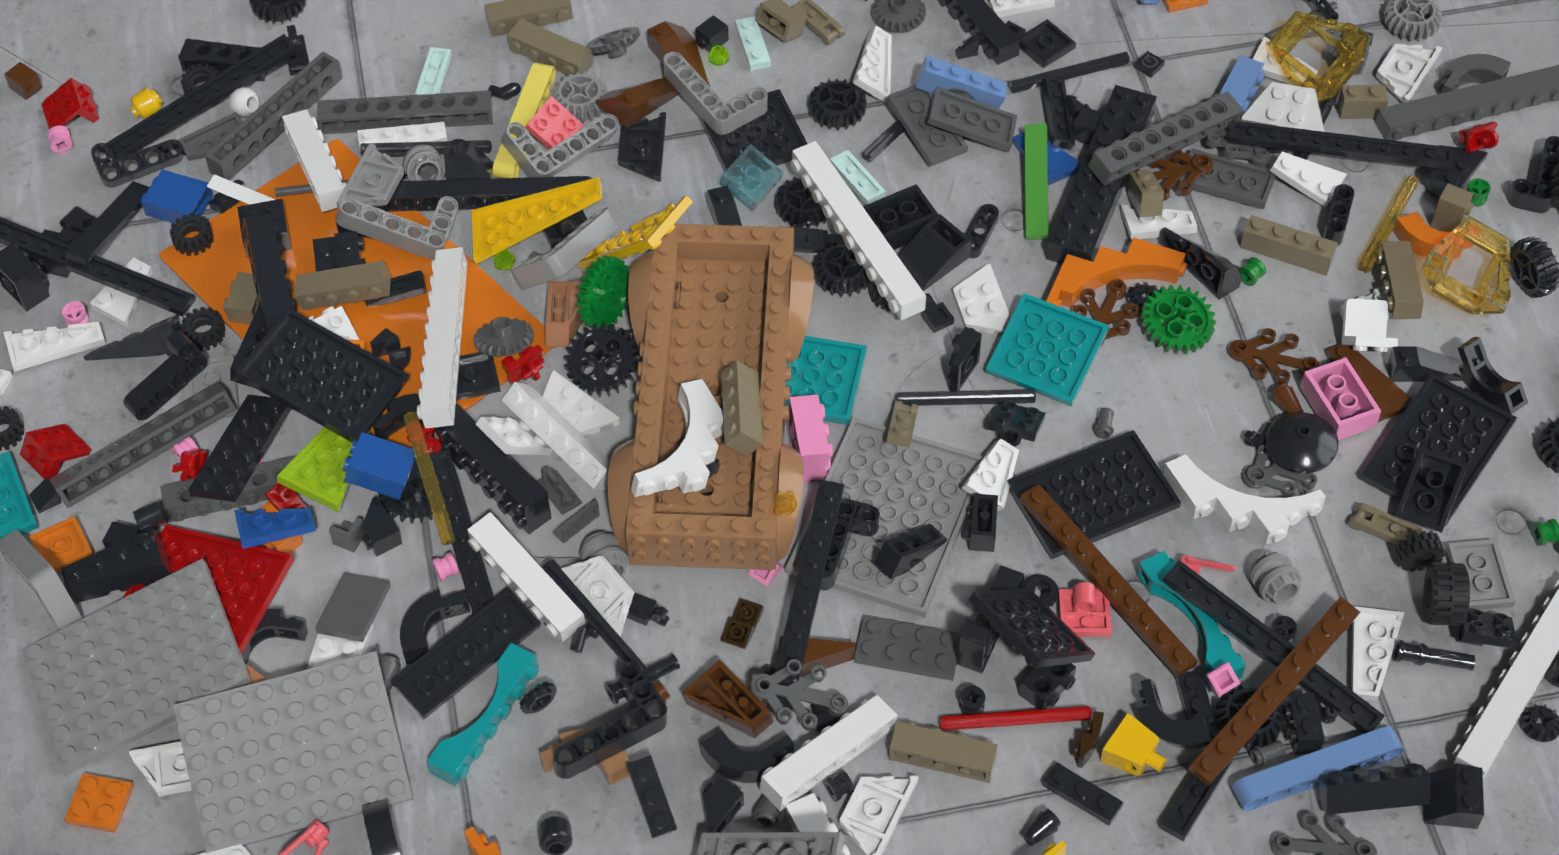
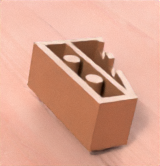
(561, 314)

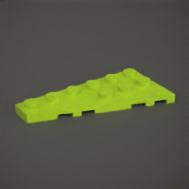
(318, 470)

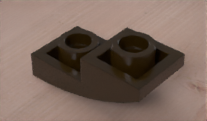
(743, 624)
(1085, 748)

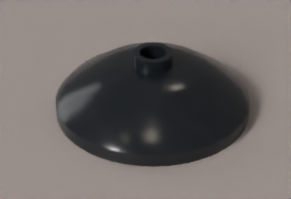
(1301, 451)

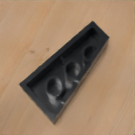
(118, 567)

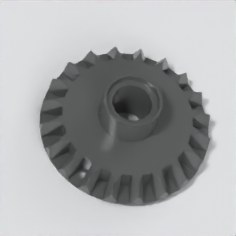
(898, 14)
(614, 41)
(503, 337)

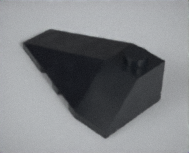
(1206, 266)
(147, 343)

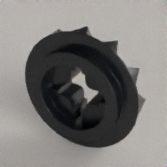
(1135, 294)
(1044, 584)
(538, 698)
(1536, 730)

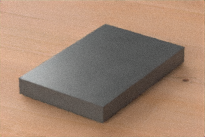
(353, 607)

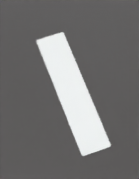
(237, 191)

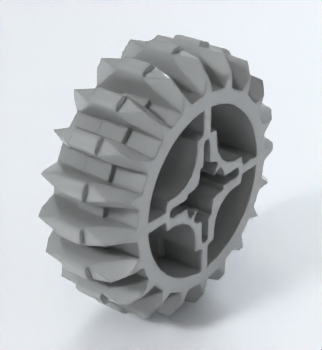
(1412, 17)
(580, 91)

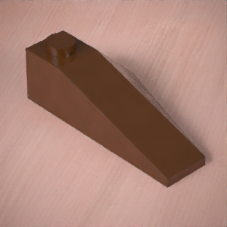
(674, 38)
(637, 101)

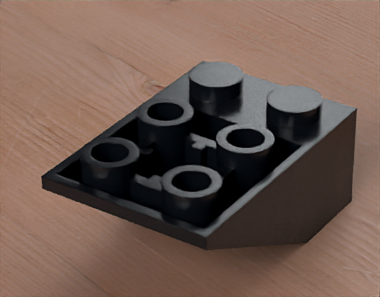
(935, 251)

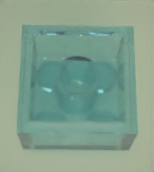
(751, 177)

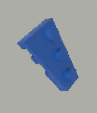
(1059, 162)
(268, 527)

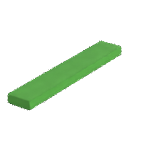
(1036, 181)

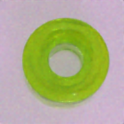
(719, 55)
(504, 260)

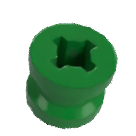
(1480, 190)
(1252, 271)
(1545, 532)

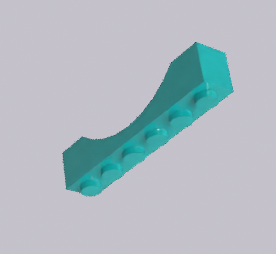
(1216, 645)
(455, 755)

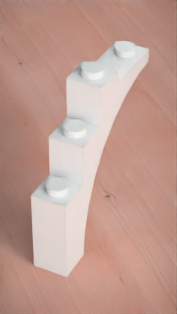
(687, 465)
(1236, 509)

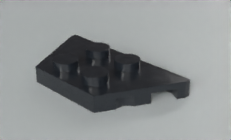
(643, 146)
(1463, 168)

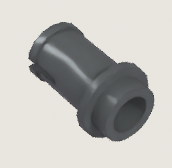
(1104, 427)
(1262, 754)

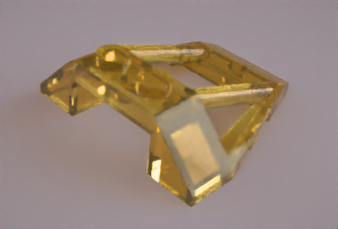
(1351, 46)
(1483, 299)

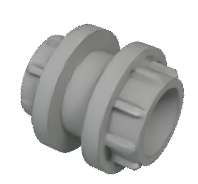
(423, 154)
(606, 545)
(1275, 577)

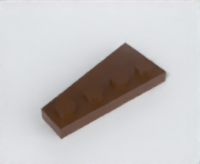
(1384, 391)

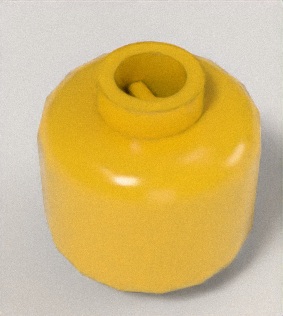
(146, 103)

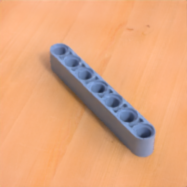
(1304, 771)

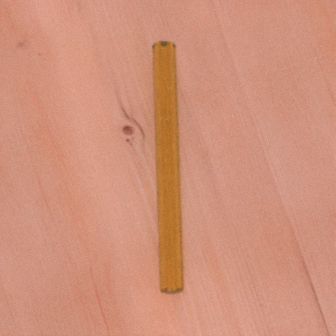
(1388, 223)
(429, 478)

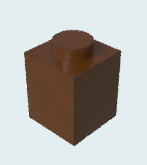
(23, 80)

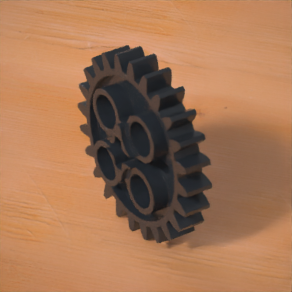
(604, 340)
(417, 504)

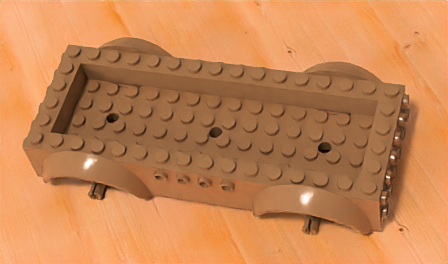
(693, 312)

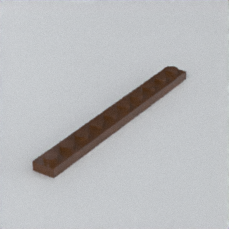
(1108, 581)
(1273, 691)

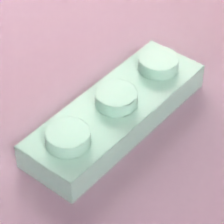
(752, 43)
(434, 71)
(857, 177)

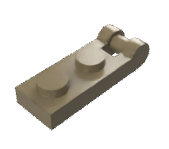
(819, 21)
(902, 424)
(1381, 524)

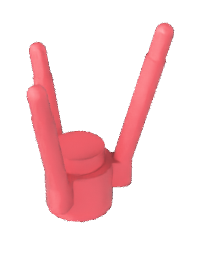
(1196, 564)
(312, 836)

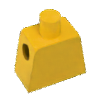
(1133, 748)

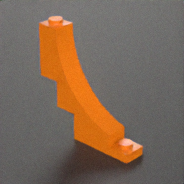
(1142, 261)

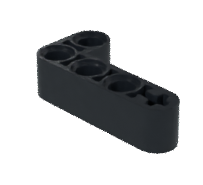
(138, 158)
(1537, 194)
(166, 379)
(846, 525)

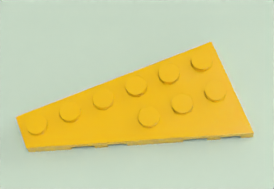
(514, 220)
(643, 236)

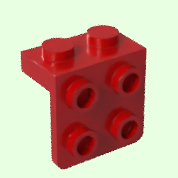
(67, 102)
(51, 445)

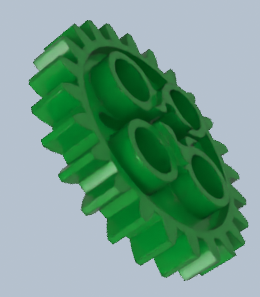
(603, 292)
(1169, 303)

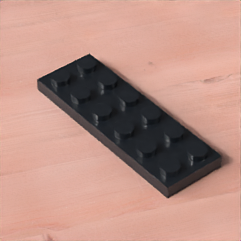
(239, 449)
(465, 653)

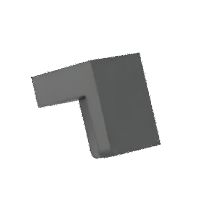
(347, 535)

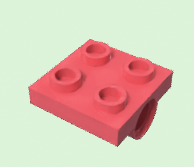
(553, 124)
(1085, 610)

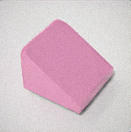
(765, 576)
(1222, 679)

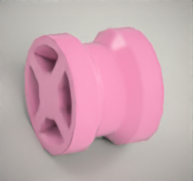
(59, 139)
(72, 310)
(185, 445)
(445, 566)

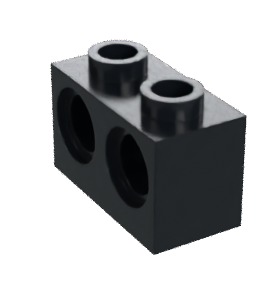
(1045, 679)

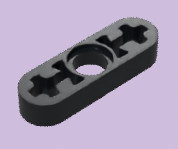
(979, 222)

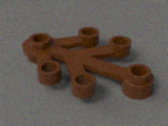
(1195, 166)
(1116, 291)
(1270, 356)

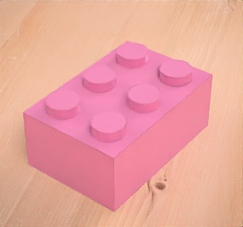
(1340, 398)
(809, 436)

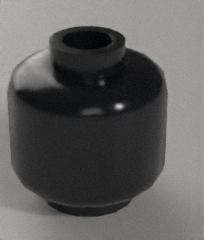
(555, 835)

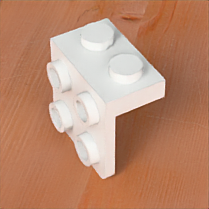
(337, 322)
(1366, 325)

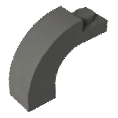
(1473, 69)

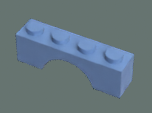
(945, 75)

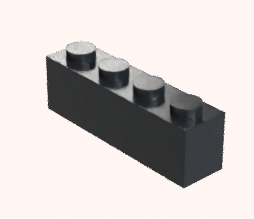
(1374, 789)

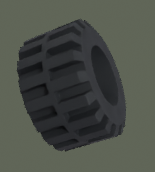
(1446, 594)

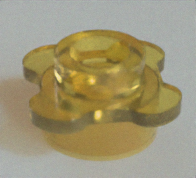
(784, 503)

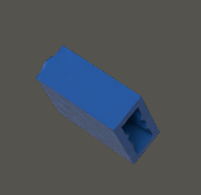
(175, 196)
(379, 465)

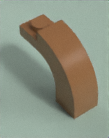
(613, 768)

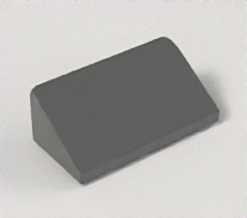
(577, 522)

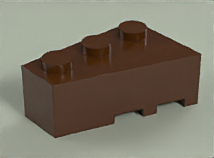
(728, 700)

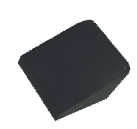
(385, 342)
(44, 496)
(824, 717)

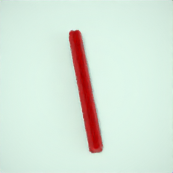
(1014, 718)

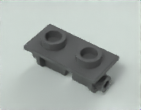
(558, 490)

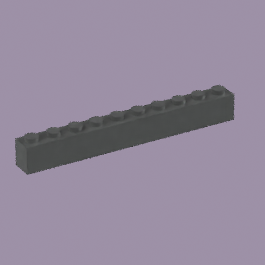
(1469, 104)

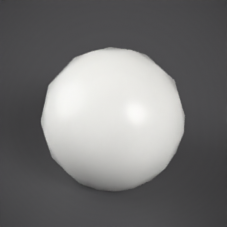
(244, 101)

